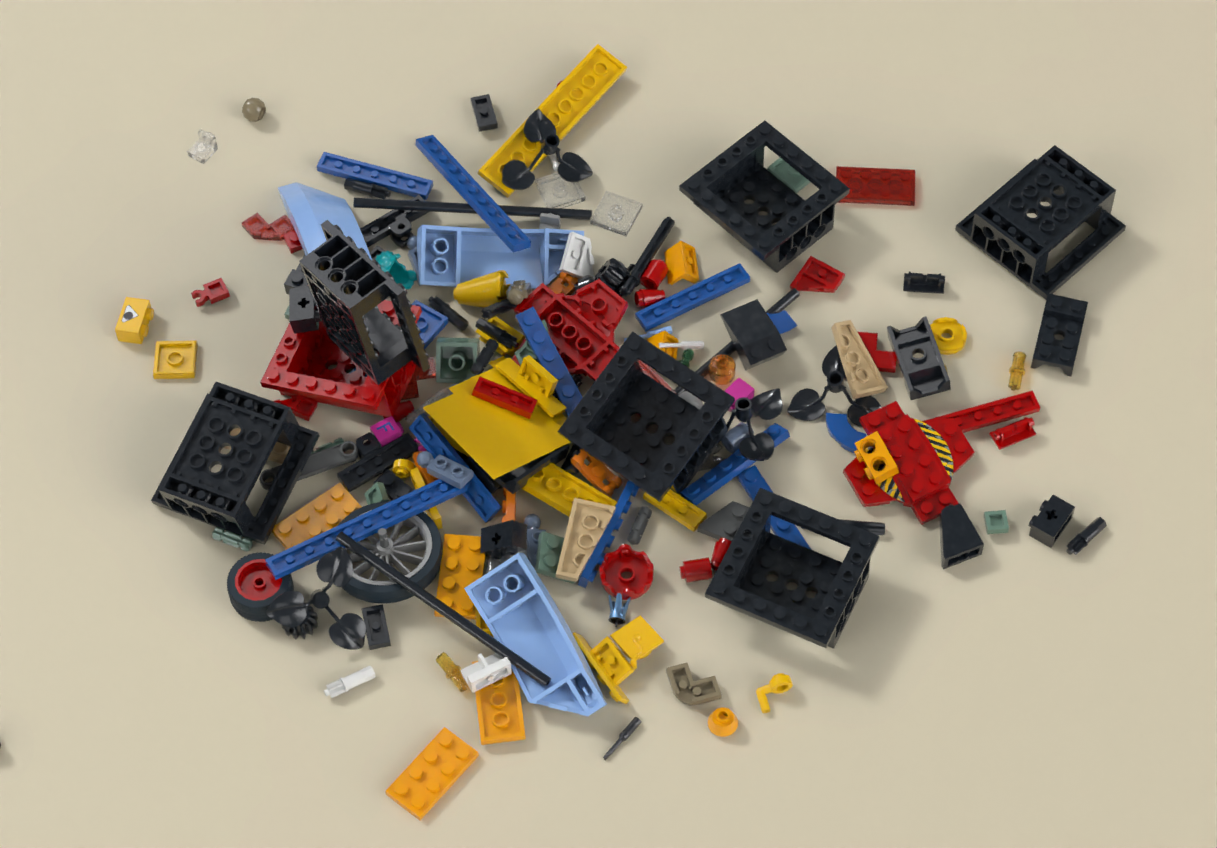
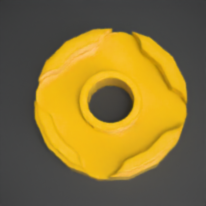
(956, 330)

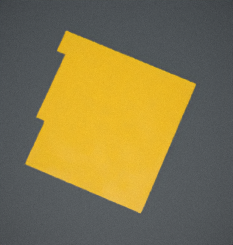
(492, 434)

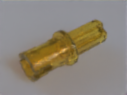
(1017, 370)
(452, 671)

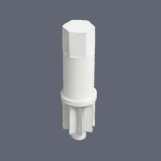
(349, 682)

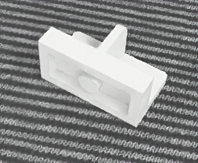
(486, 671)

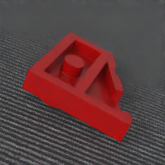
(817, 277)

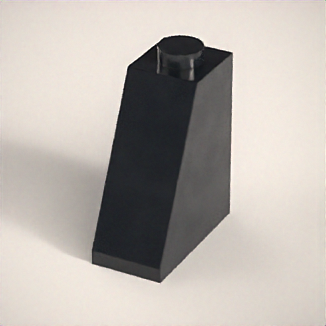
(958, 537)

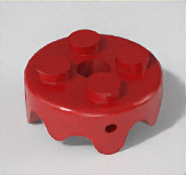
(622, 561)

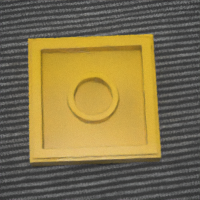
(175, 359)

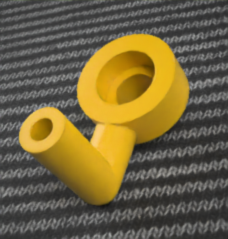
(402, 468)
(778, 684)

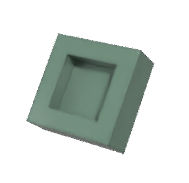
(376, 494)
(996, 522)

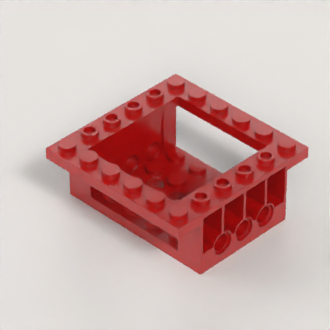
(303, 364)

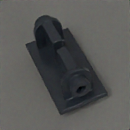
(924, 283)

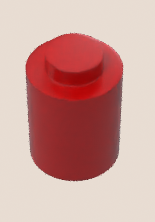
(654, 274)
(696, 570)

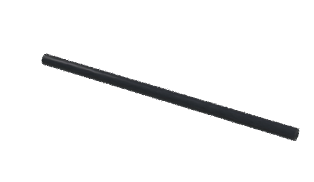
(466, 208)
(729, 348)
(443, 609)

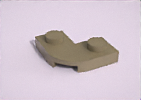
(692, 691)

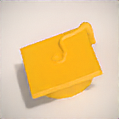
(637, 640)

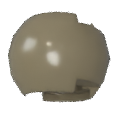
(253, 109)

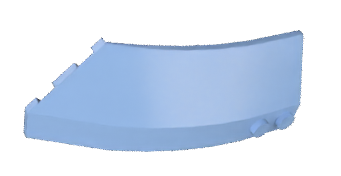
(311, 208)

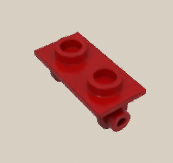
(1013, 433)

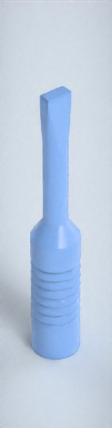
(653, 332)

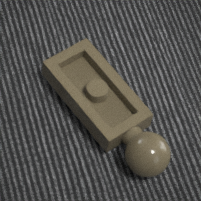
(518, 291)

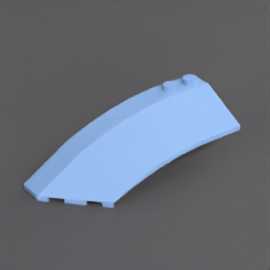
(463, 253)
(531, 625)

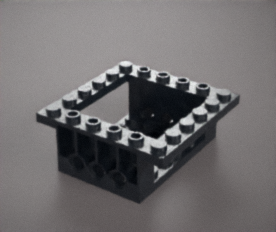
(740, 176)
(1023, 242)
(347, 295)
(604, 427)
(222, 496)
(757, 553)

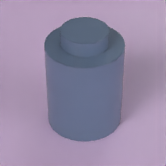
(734, 436)

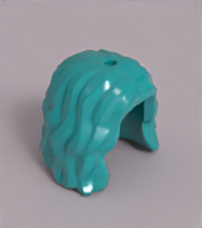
(389, 263)

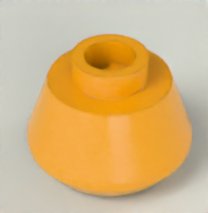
(722, 722)

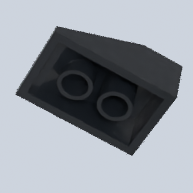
(753, 334)

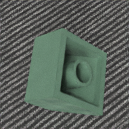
(455, 359)

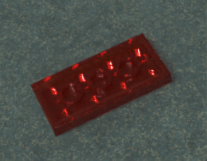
(878, 185)

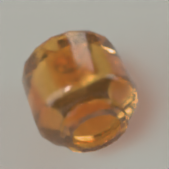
(722, 369)

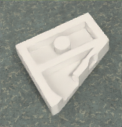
(577, 256)

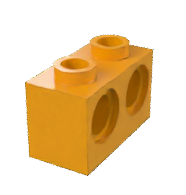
(879, 456)

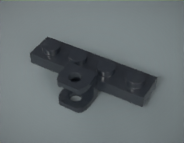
(394, 223)
(375, 459)

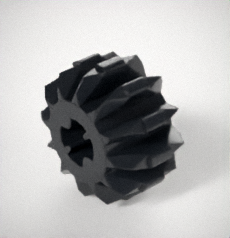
(612, 273)
(306, 626)

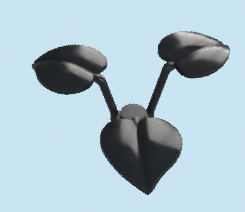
(540, 128)
(767, 406)
(808, 406)
(290, 611)

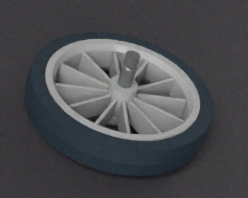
(393, 550)

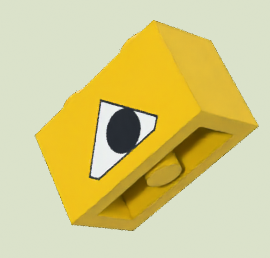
(134, 320)

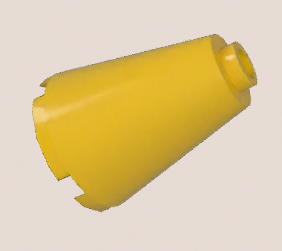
(482, 290)

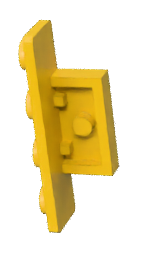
(533, 382)
(609, 664)

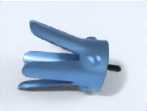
(617, 612)

